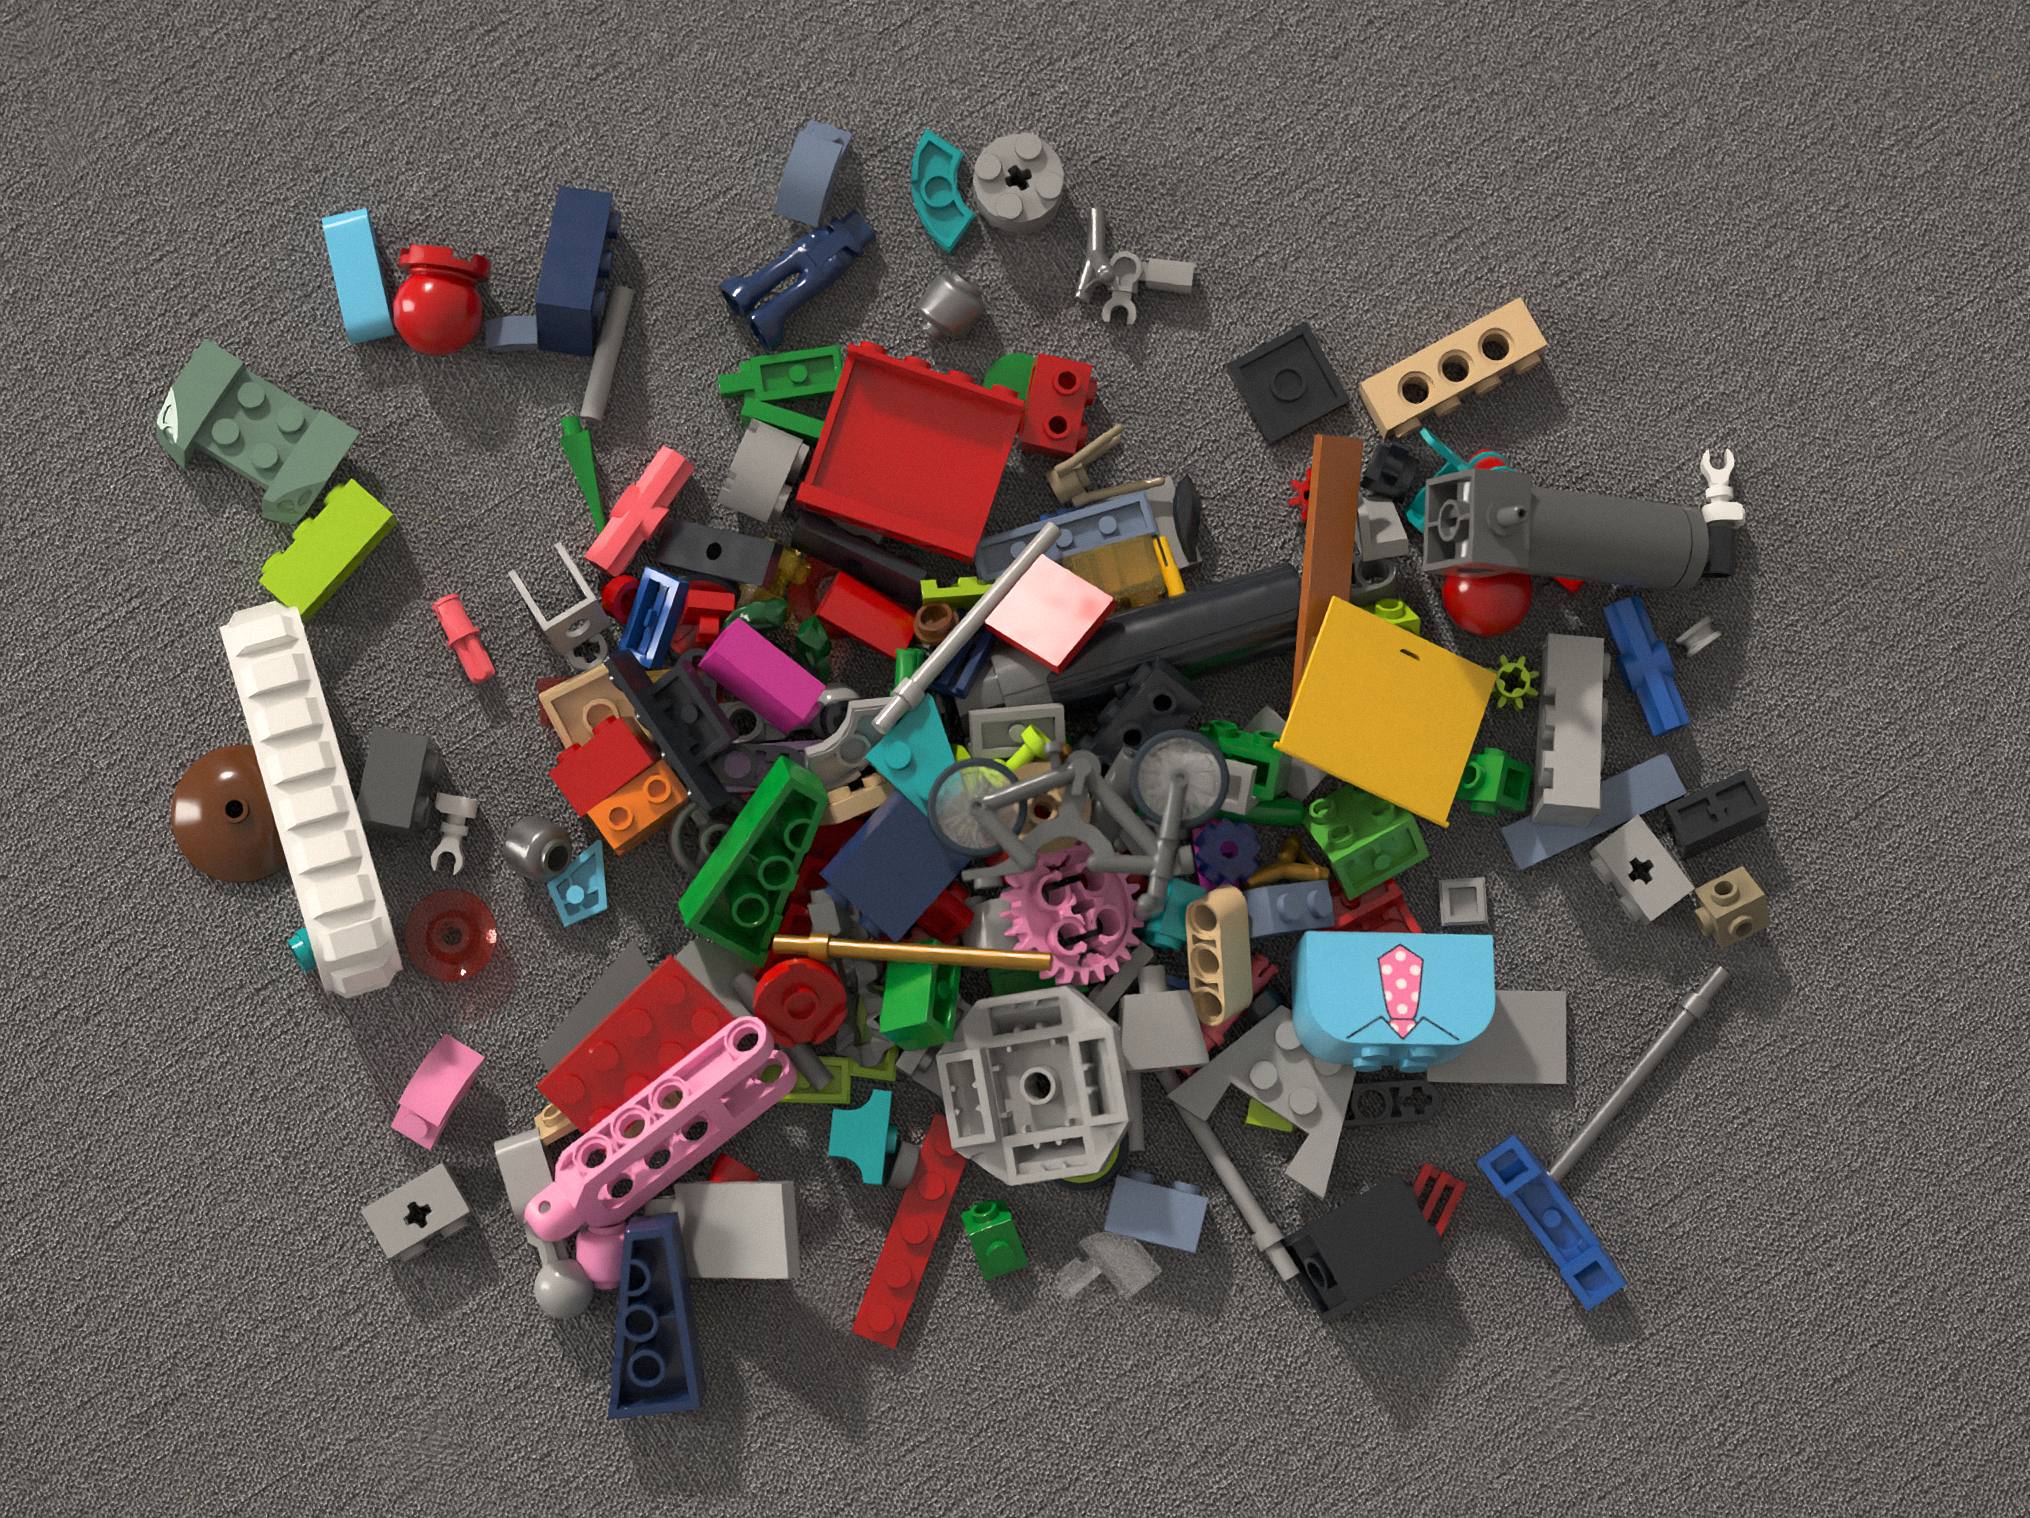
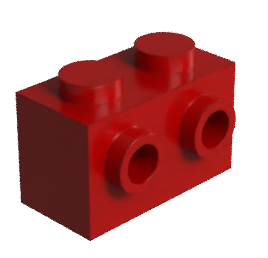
(1055, 407)
(604, 763)

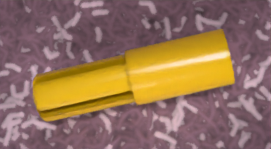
(1171, 572)

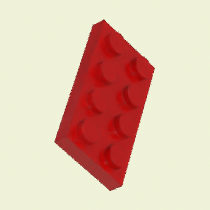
(635, 1045)

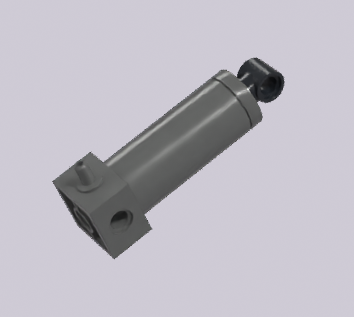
(1500, 524)

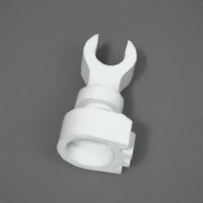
(1721, 511)
(457, 809)

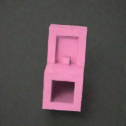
(436, 1090)

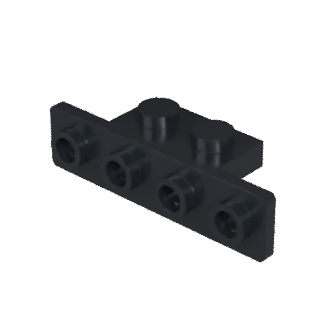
(681, 720)

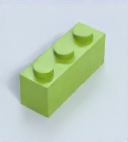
(327, 549)

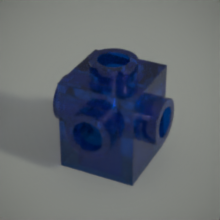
(1218, 868)

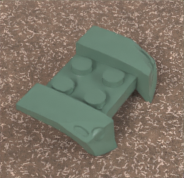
(252, 431)

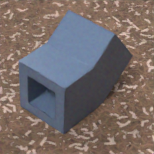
(511, 333)

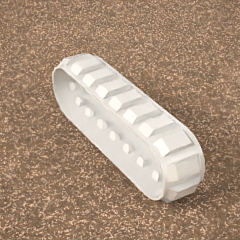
(311, 799)

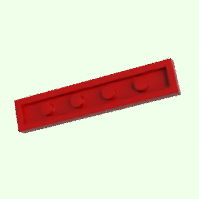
(911, 1238)

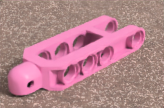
(717, 1088)

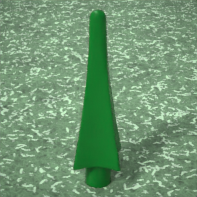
(579, 451)

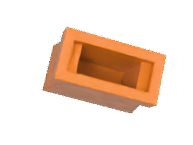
(640, 807)

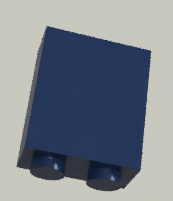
(892, 868)

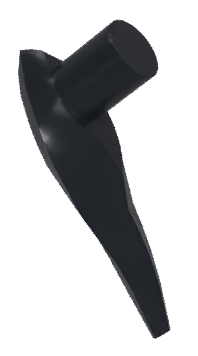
(1187, 516)

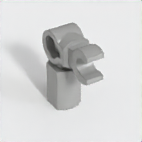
(1157, 274)

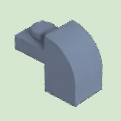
(812, 172)

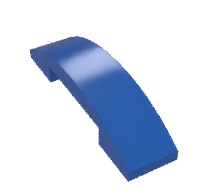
(1553, 1220)

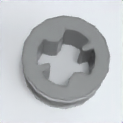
(1698, 637)
(580, 663)

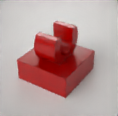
(708, 612)
(947, 914)

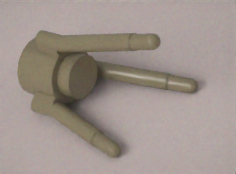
(1071, 477)

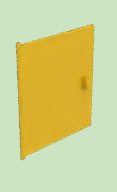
(1386, 717)

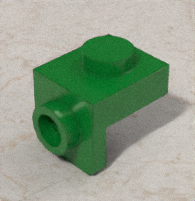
(994, 1238)

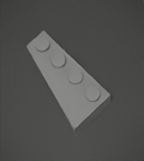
(1570, 731)

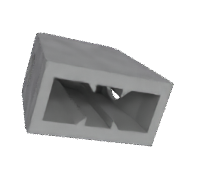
(1159, 1026)

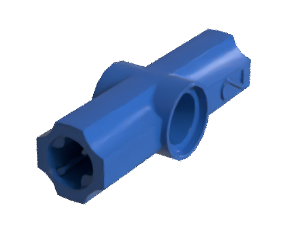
(1645, 666)

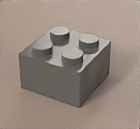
(399, 783)

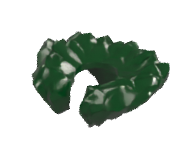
(811, 640)

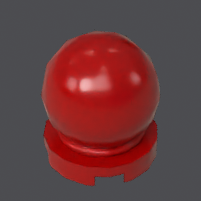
(439, 304)
(1487, 604)

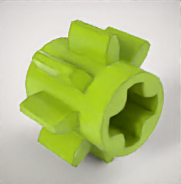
(1522, 681)

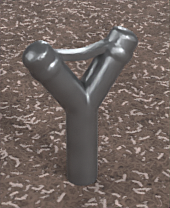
(1096, 265)

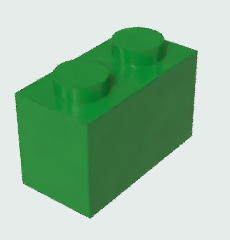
(919, 1002)

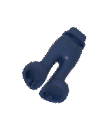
(820, 260)

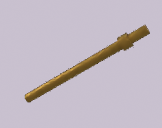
(824, 947)

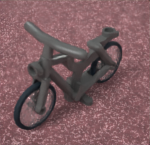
(1173, 779)

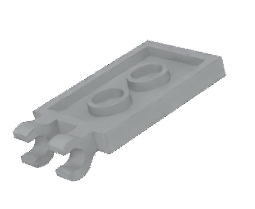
(1518, 1046)
(735, 1228)

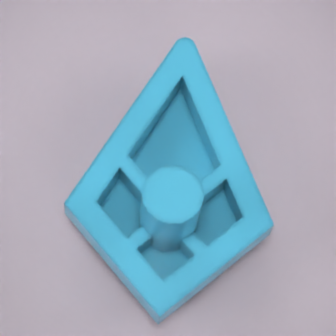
(582, 887)

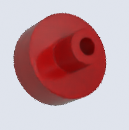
(619, 596)

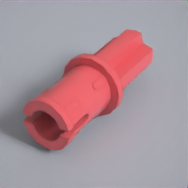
(463, 638)

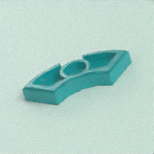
(936, 191)

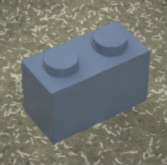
(1289, 909)
(1155, 1212)

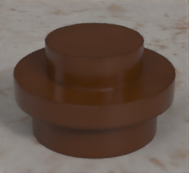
(934, 623)

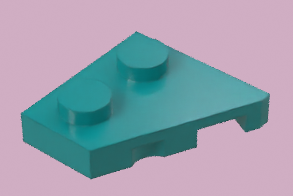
(914, 753)

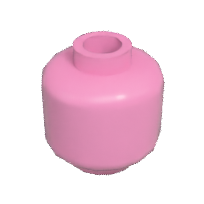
(600, 1253)

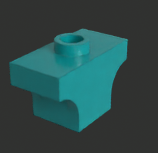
(865, 1136)

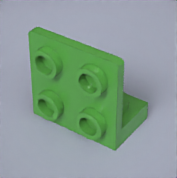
(1363, 838)

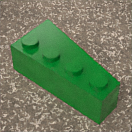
(756, 864)

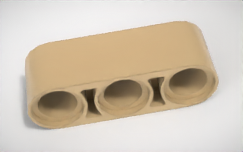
(1219, 955)

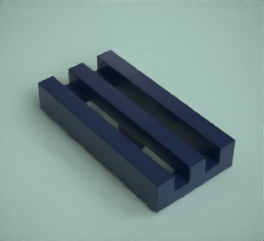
(972, 668)

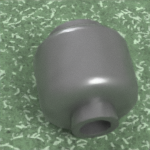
(950, 306)
(537, 849)

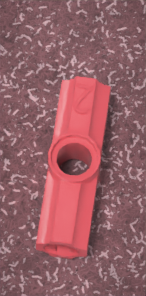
(639, 512)

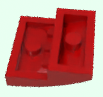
(1373, 911)

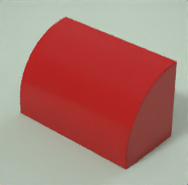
(867, 615)

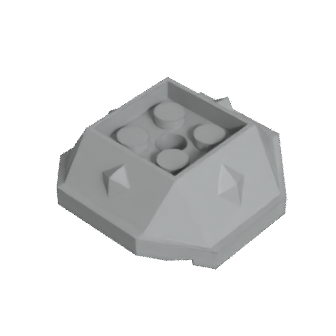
(993, 1093)

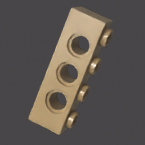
(1508, 326)

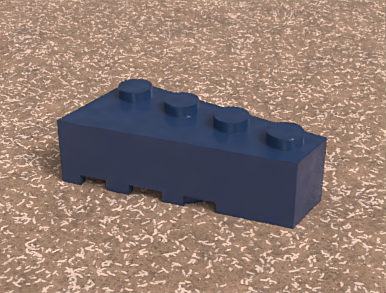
(656, 1334)

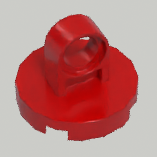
(800, 1001)

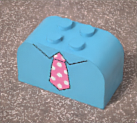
(1391, 997)

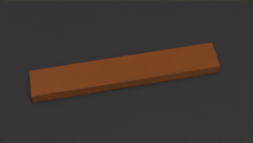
(1328, 536)

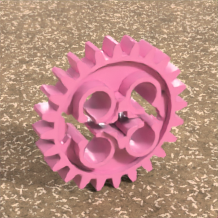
(1038, 922)

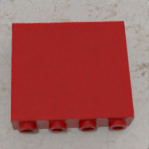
(911, 452)

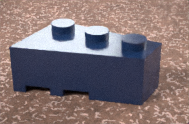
(575, 271)

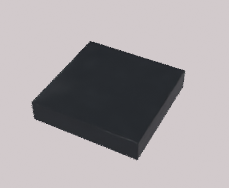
(1287, 384)

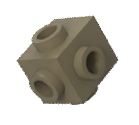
(1731, 907)

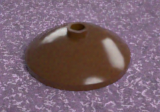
(215, 843)

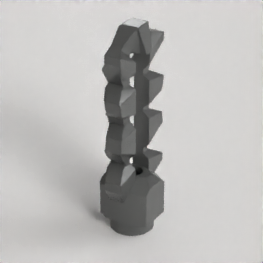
(830, 917)

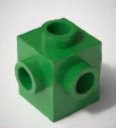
(1485, 780)

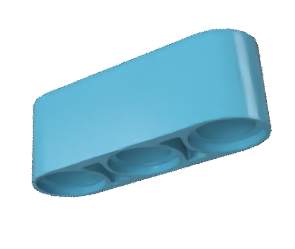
(358, 276)

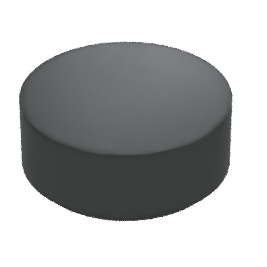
(902, 1165)

